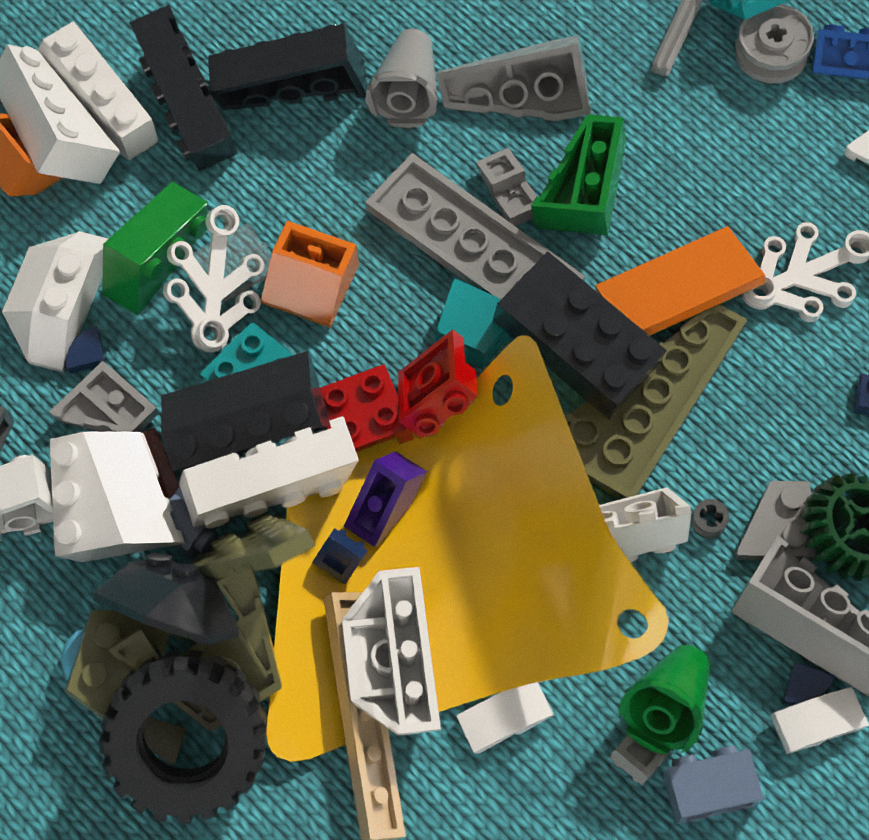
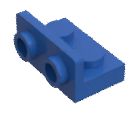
(841, 53)

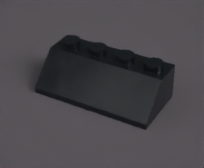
(242, 411)

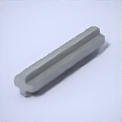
(675, 36)

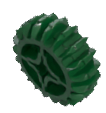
(831, 517)

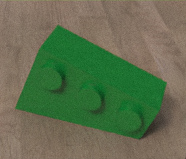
(586, 181)
(137, 253)

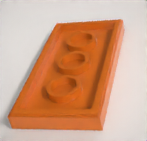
(683, 281)

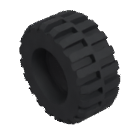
(174, 789)

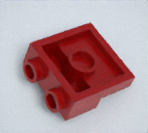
(436, 386)

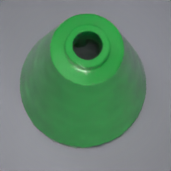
(668, 702)

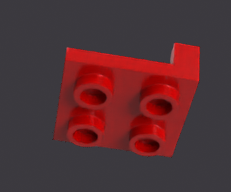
(368, 407)

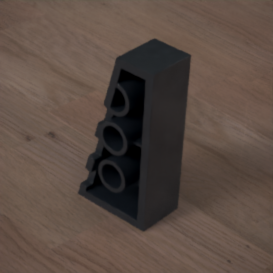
(288, 69)

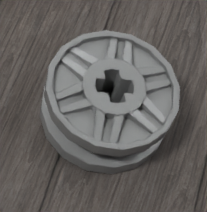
(774, 44)

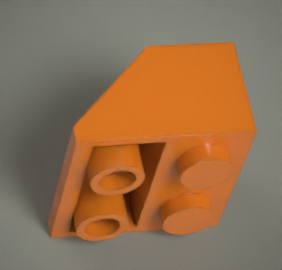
(309, 273)

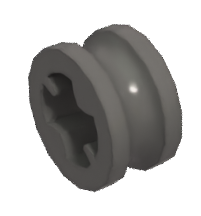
(719, 512)

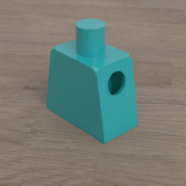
(471, 315)

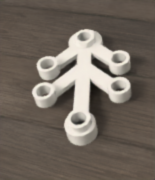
(805, 274)
(214, 285)

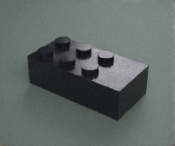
(579, 334)

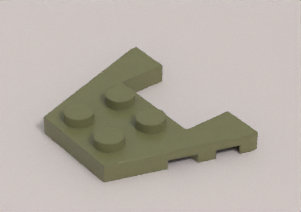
(249, 652)
(99, 674)

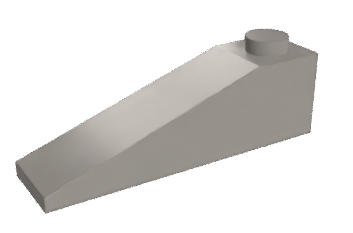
(530, 81)

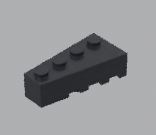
(183, 89)

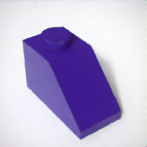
(384, 497)

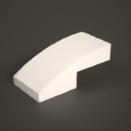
(504, 716)
(819, 720)

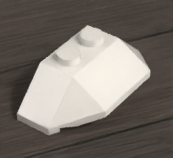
(54, 297)
(392, 654)

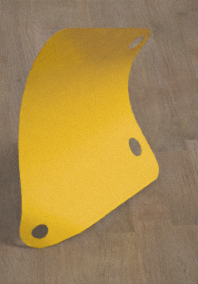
(508, 557)

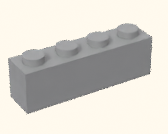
(807, 615)

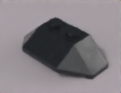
(170, 599)

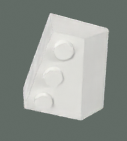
(107, 497)

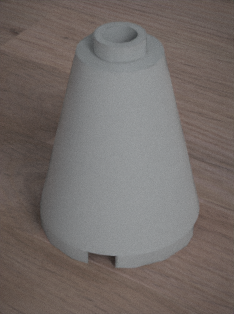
(405, 82)

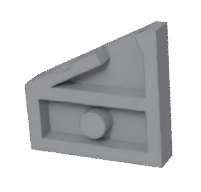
(105, 404)
(779, 516)

